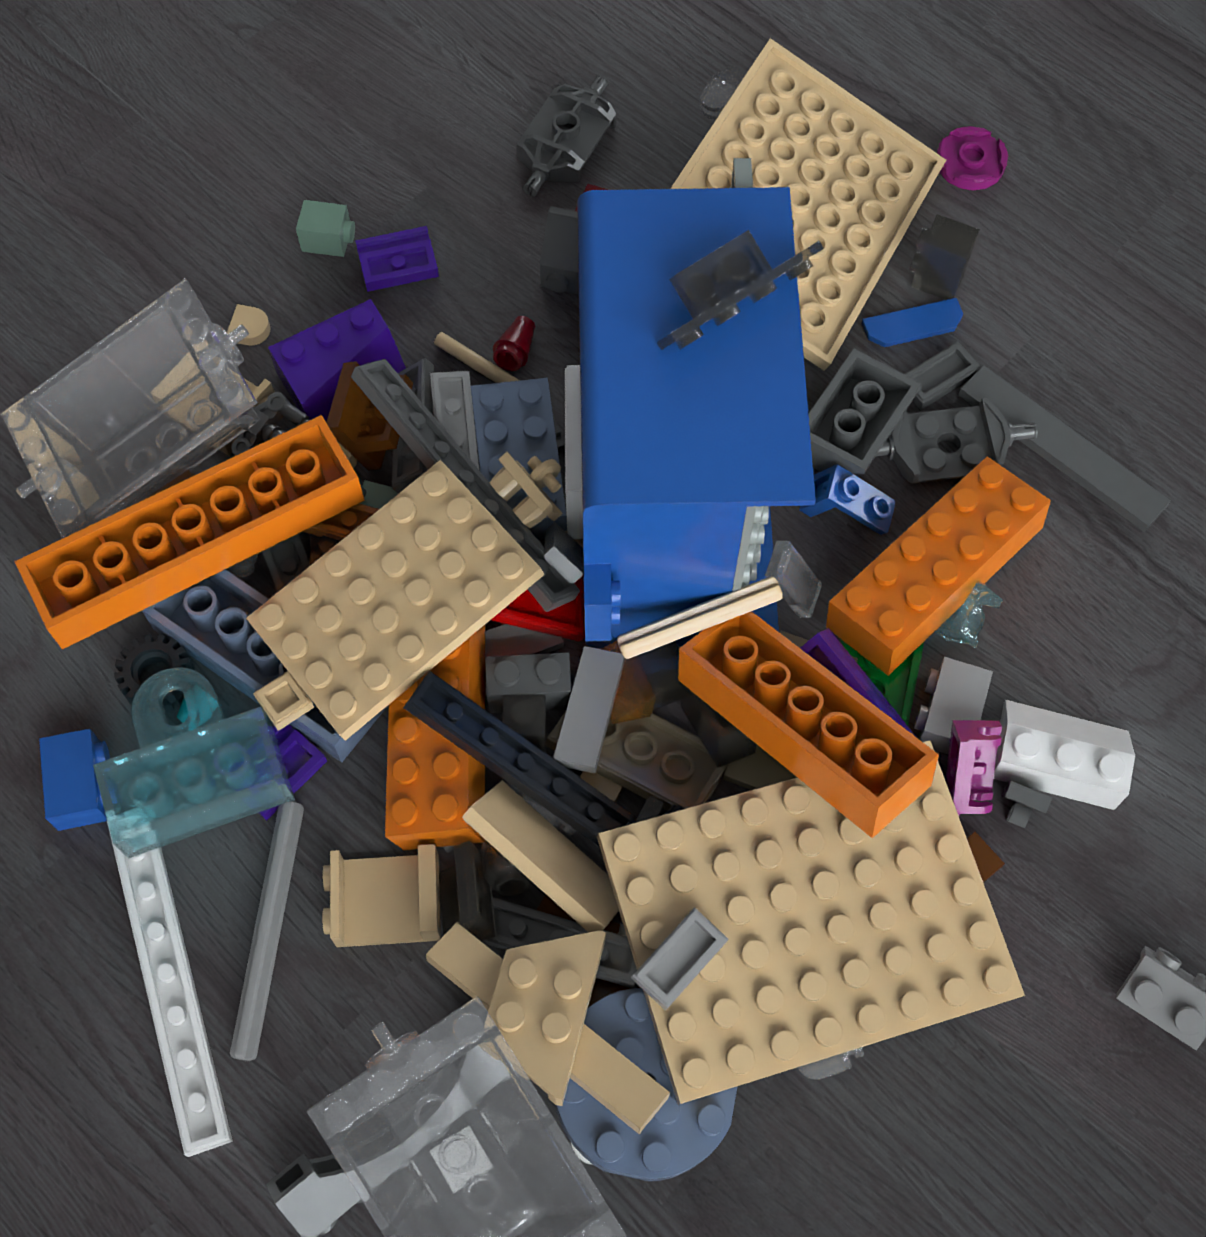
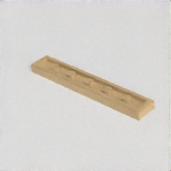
(597, 1064)

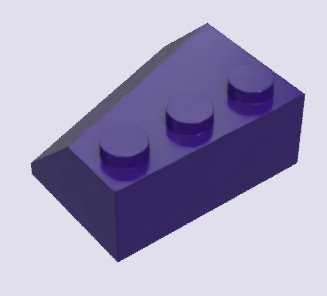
(314, 358)

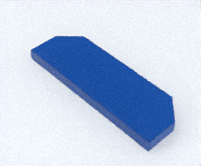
(913, 323)

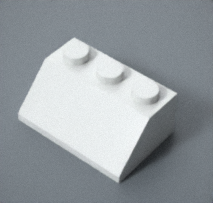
(1064, 755)

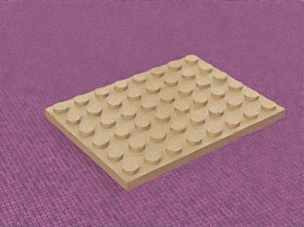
(848, 178)
(823, 924)

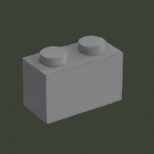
(955, 694)

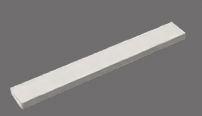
(173, 1002)

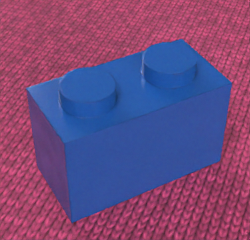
(70, 780)

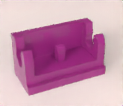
(972, 764)

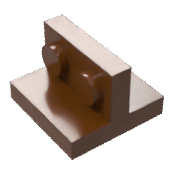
(359, 423)

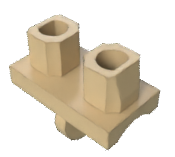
(537, 503)

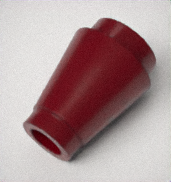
(514, 345)

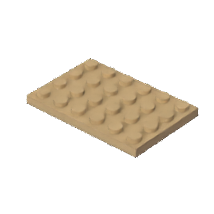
(394, 598)

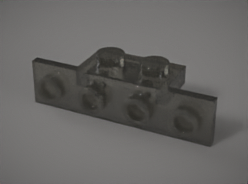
(726, 277)

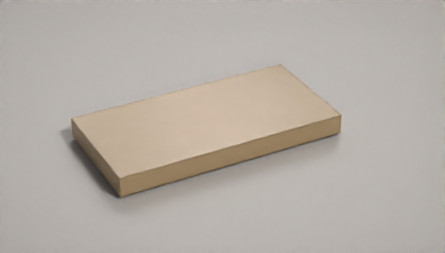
(544, 856)

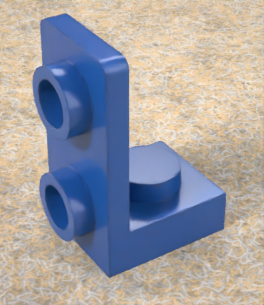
(852, 496)

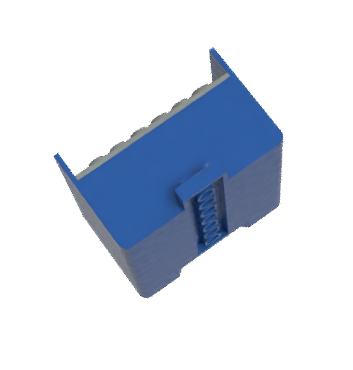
(690, 439)

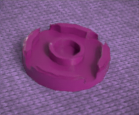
(972, 158)

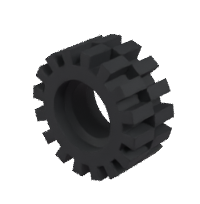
(142, 656)

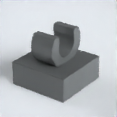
(1024, 801)

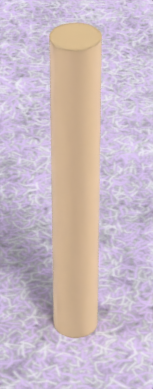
(472, 359)

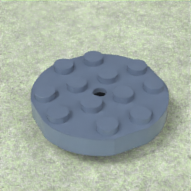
(674, 1137)

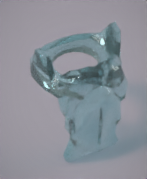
(969, 619)

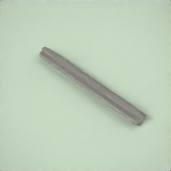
(267, 932)

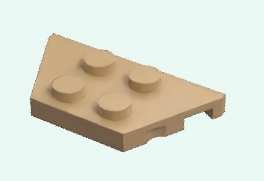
(544, 1004)

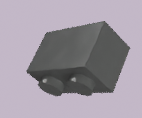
(529, 676)

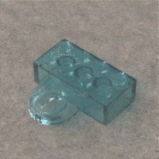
(192, 772)

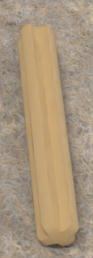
(699, 617)

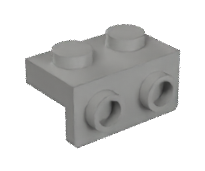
(1167, 995)

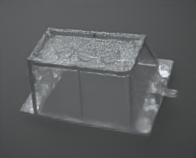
(132, 411)
(458, 1140)

